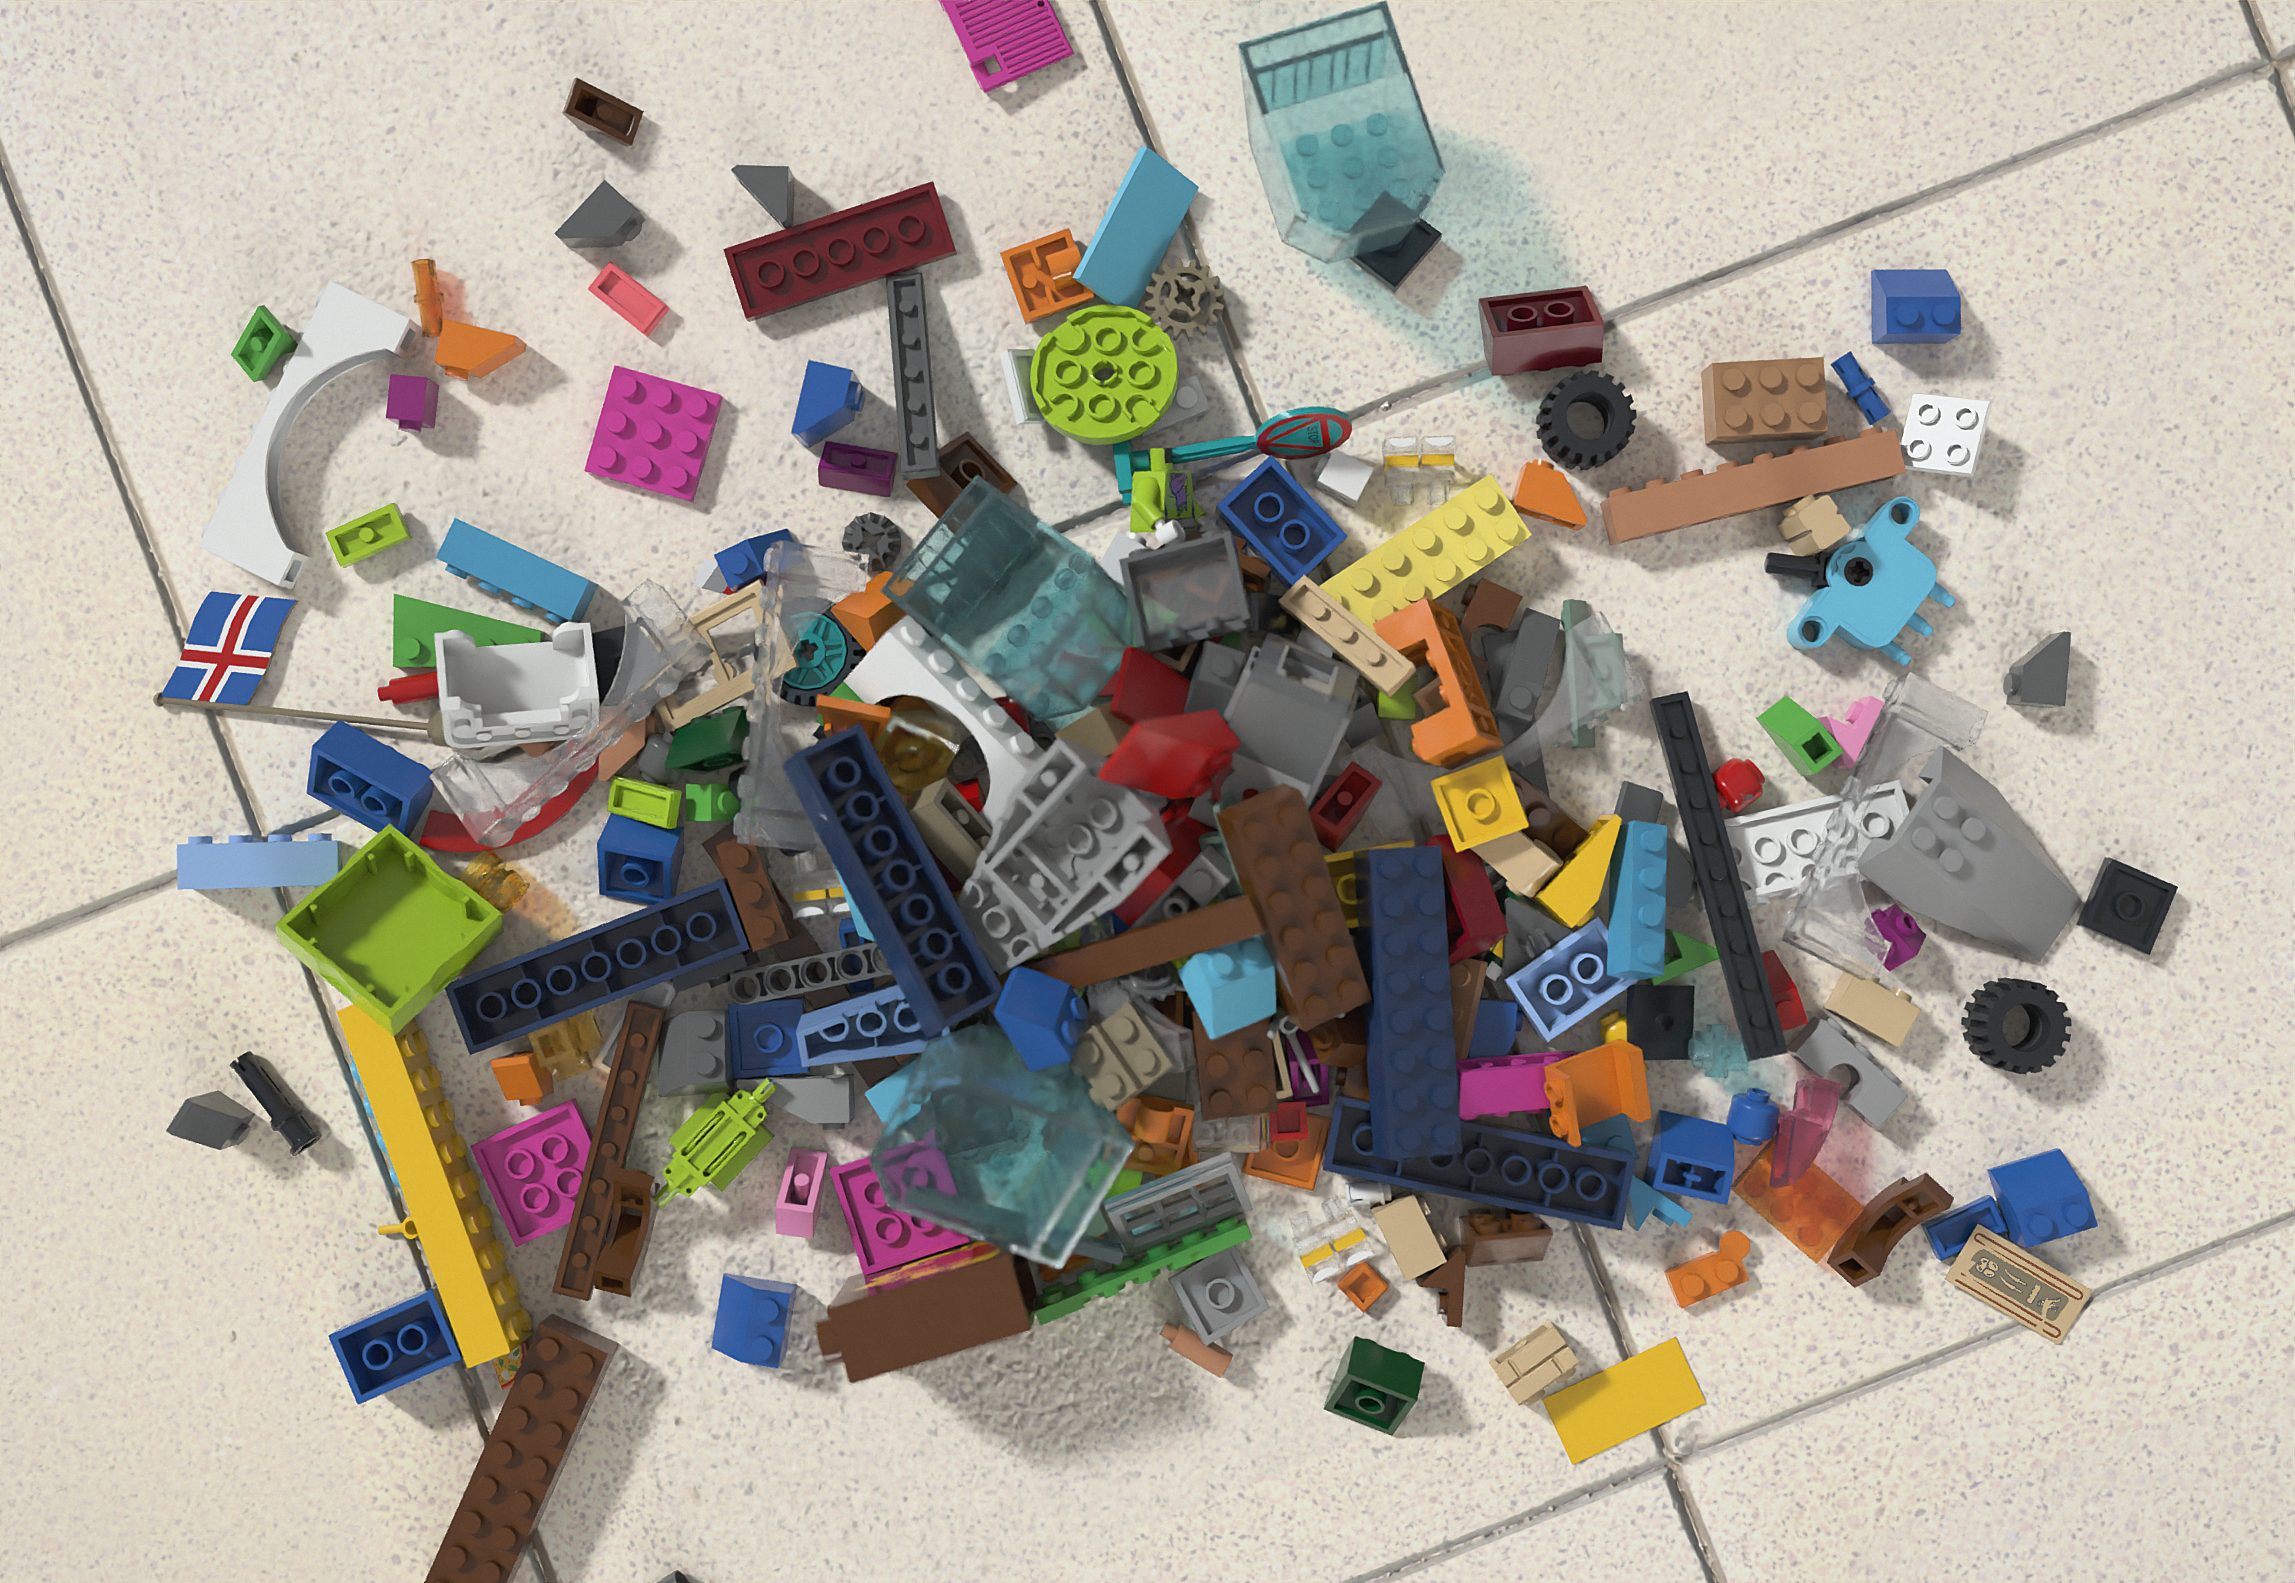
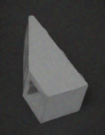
(1191, 889)

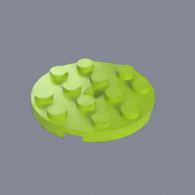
(1124, 404)

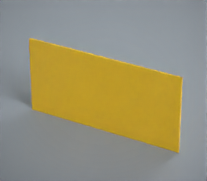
(1623, 1400)

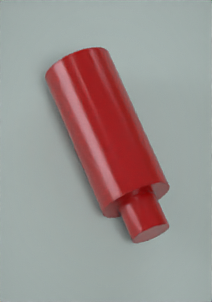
(410, 689)

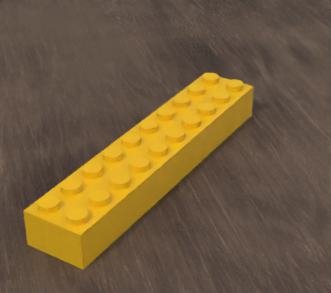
(439, 1186)

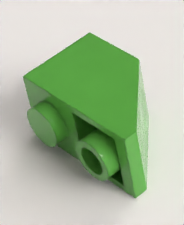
(1799, 736)
(711, 803)

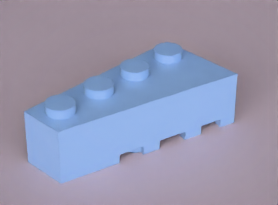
(257, 864)

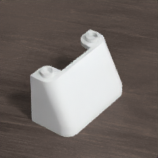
(516, 689)

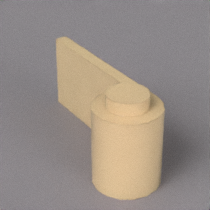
(1520, 861)

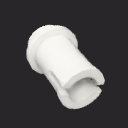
(1367, 1193)

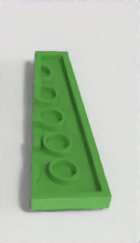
(1062, 1300)

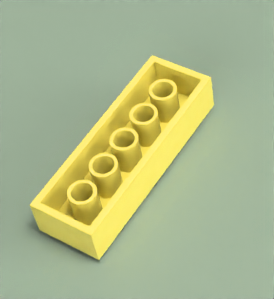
(1431, 554)

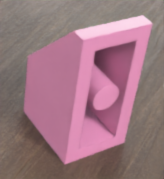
(801, 1193)

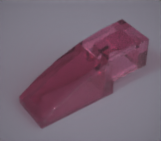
(1803, 1129)

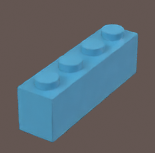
(516, 571)
(1637, 901)

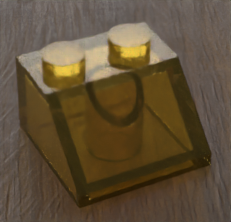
(917, 749)

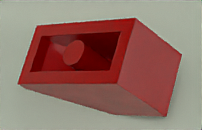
(1343, 806)
(1784, 992)

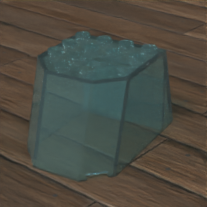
(1339, 133)
(1016, 603)
(998, 1146)

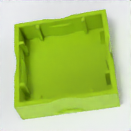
(390, 929)

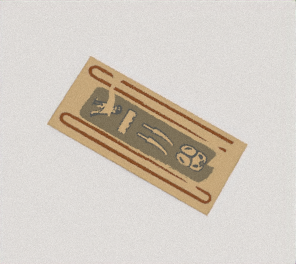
(2018, 1284)

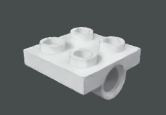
(1944, 434)

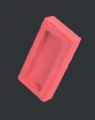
(628, 298)

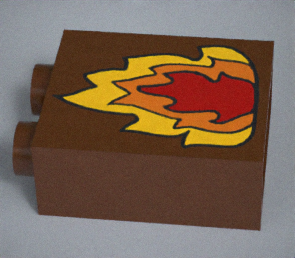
(927, 1309)

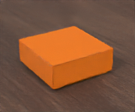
(1363, 1285)

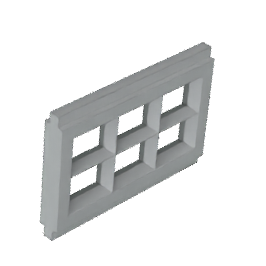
(1170, 1185)

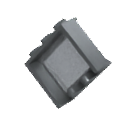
(1186, 591)

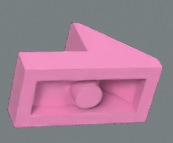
(1852, 737)

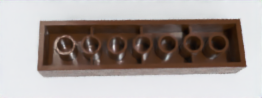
(524, 1455)

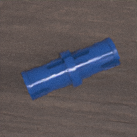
(1860, 388)

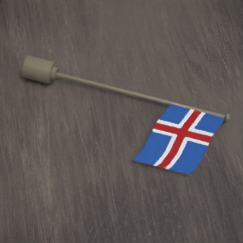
(232, 653)

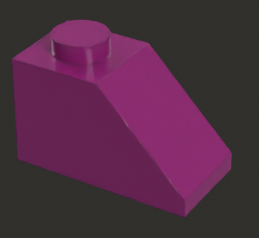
(1299, 1084)

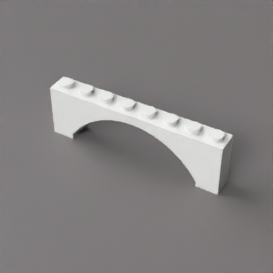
(250, 516)

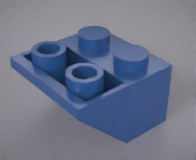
(1691, 1157)

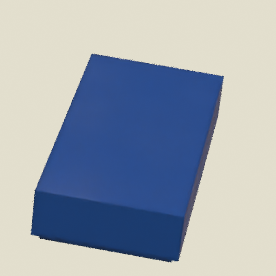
(1952, 1230)

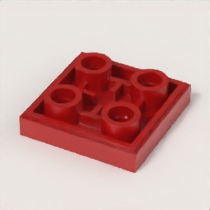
(1147, 689)

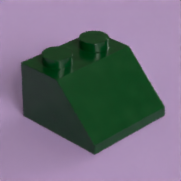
(709, 742)
(1375, 1385)

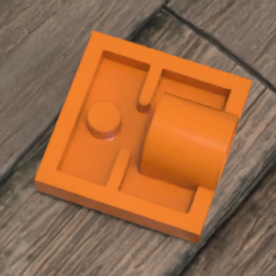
(1043, 276)
(1158, 1131)

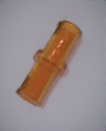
(428, 297)

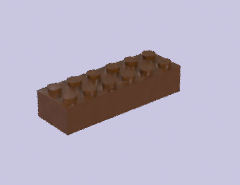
(1289, 879)

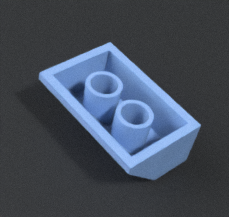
(1566, 981)

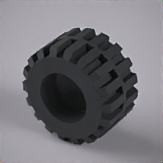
(1609, 402)
(2045, 1031)

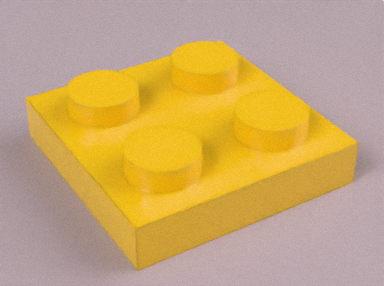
(1479, 803)

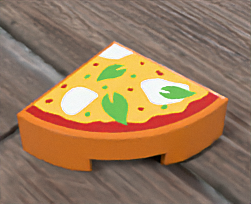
(509, 1364)

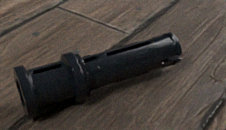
(285, 1117)

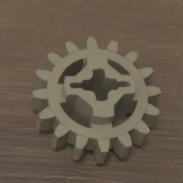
(1197, 290)

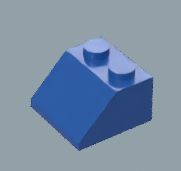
(1914, 307)
(826, 402)
(639, 860)
(1041, 1017)
(2041, 1199)
(754, 1319)

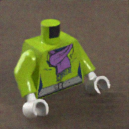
(1165, 501)

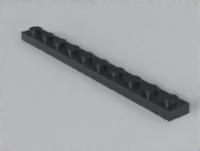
(1718, 877)

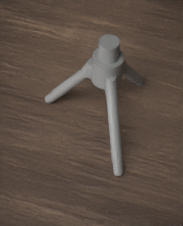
(1280, 1021)

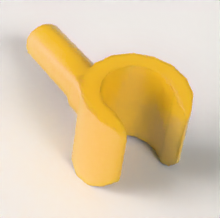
(407, 1228)

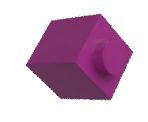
(412, 402)

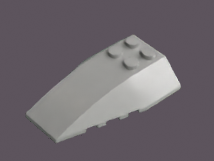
(1059, 856)
(1972, 863)

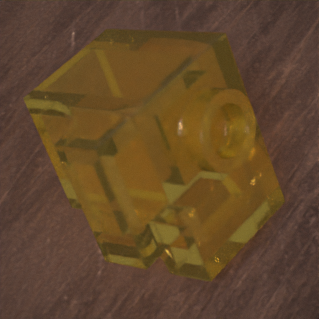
(566, 1044)

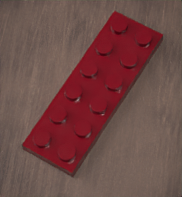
(840, 251)

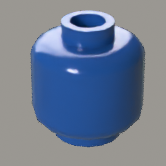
(1753, 1117)

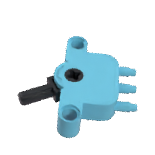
(1880, 601)

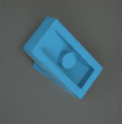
(1643, 1199)

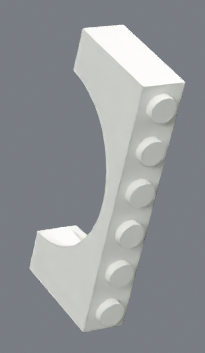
(914, 664)

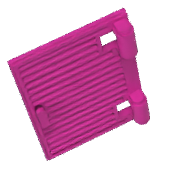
(1017, 32)

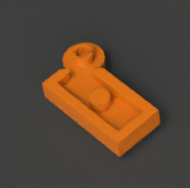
(1710, 1272)

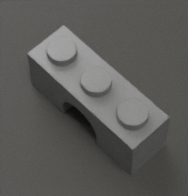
(1871, 1093)

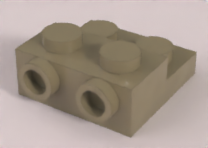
(1121, 1057)

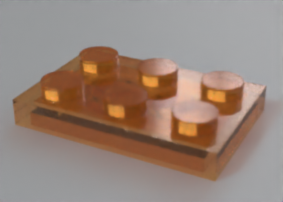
(1807, 1213)

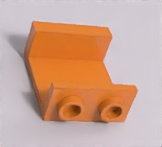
(1596, 1088)

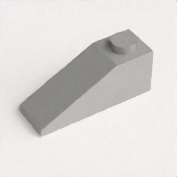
(811, 1097)

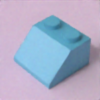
(1231, 985)

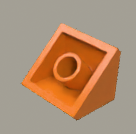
(869, 613)

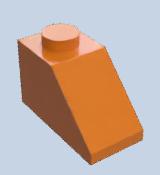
(474, 350)
(1547, 496)
(522, 1077)

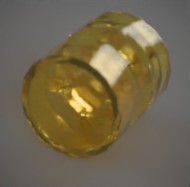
(493, 882)

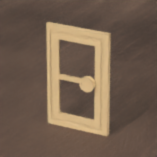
(731, 686)

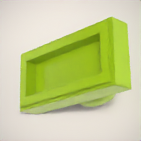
(644, 801)

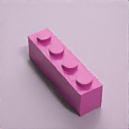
(1504, 1083)

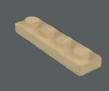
(1347, 636)

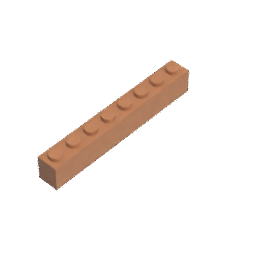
(1753, 486)

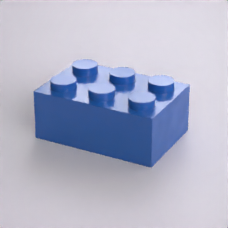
(1280, 522)
(396, 1345)

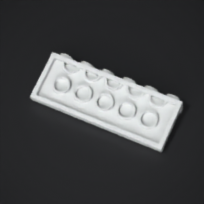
(1778, 844)

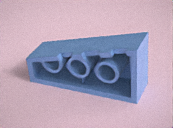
(862, 1028)

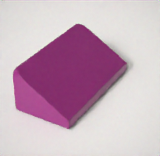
(857, 469)

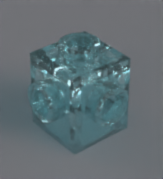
(1717, 1051)

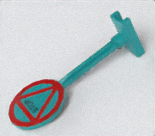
(1287, 436)

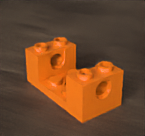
(1466, 729)

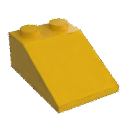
(1578, 883)

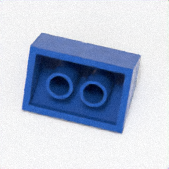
(368, 780)

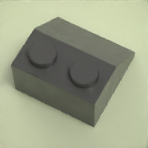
(695, 1054)

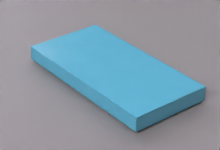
(1136, 230)

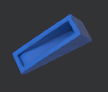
(850, 938)

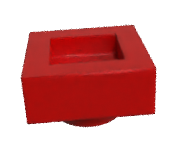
(1289, 1121)

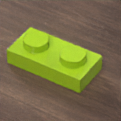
(368, 535)

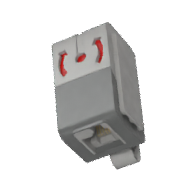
(1289, 719)

